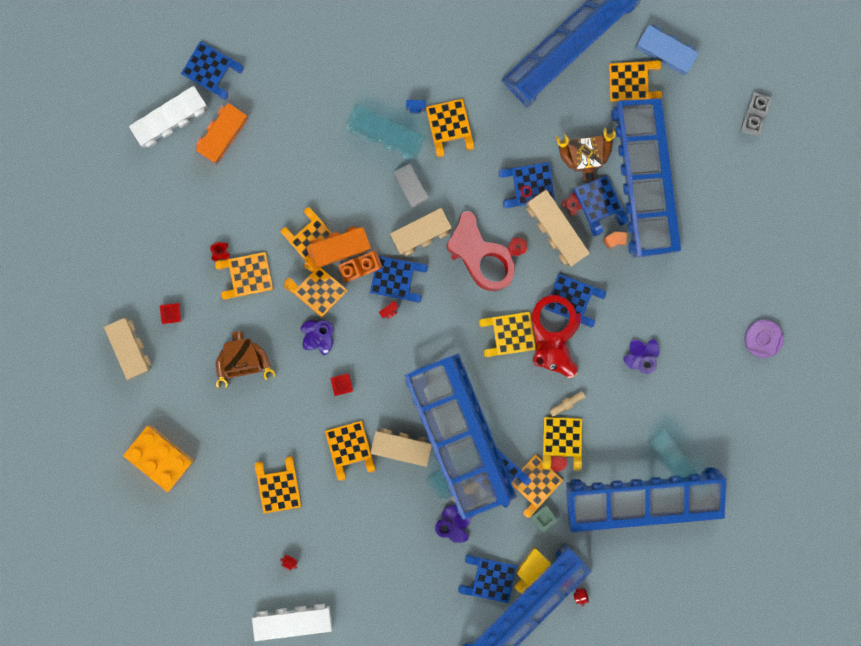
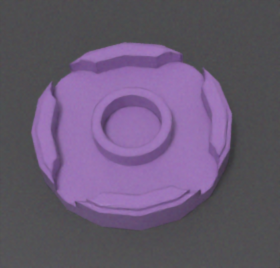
(764, 338)

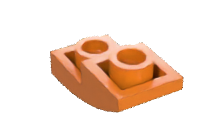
(360, 266)

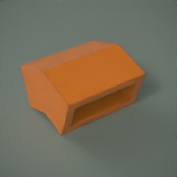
(615, 238)

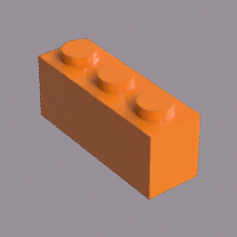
(221, 133)
(338, 247)

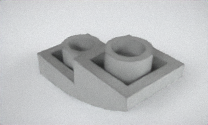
(756, 114)
(411, 185)

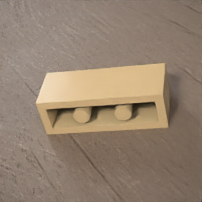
(421, 232)
(128, 348)
(401, 447)

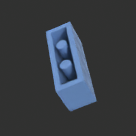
(667, 49)

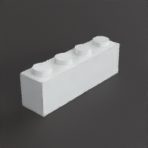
(292, 623)

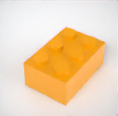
(158, 458)

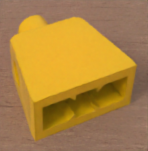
(531, 569)

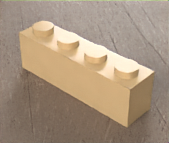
(557, 228)

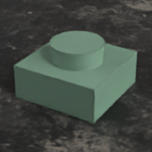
(544, 518)

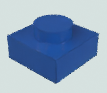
(415, 106)

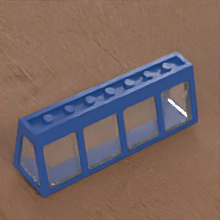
(564, 46)
(647, 177)
(460, 436)
(646, 502)
(536, 601)

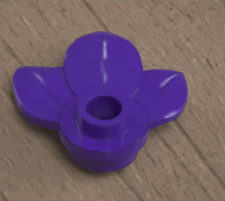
(316, 338)
(642, 353)
(455, 525)

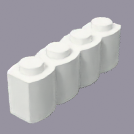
(168, 116)

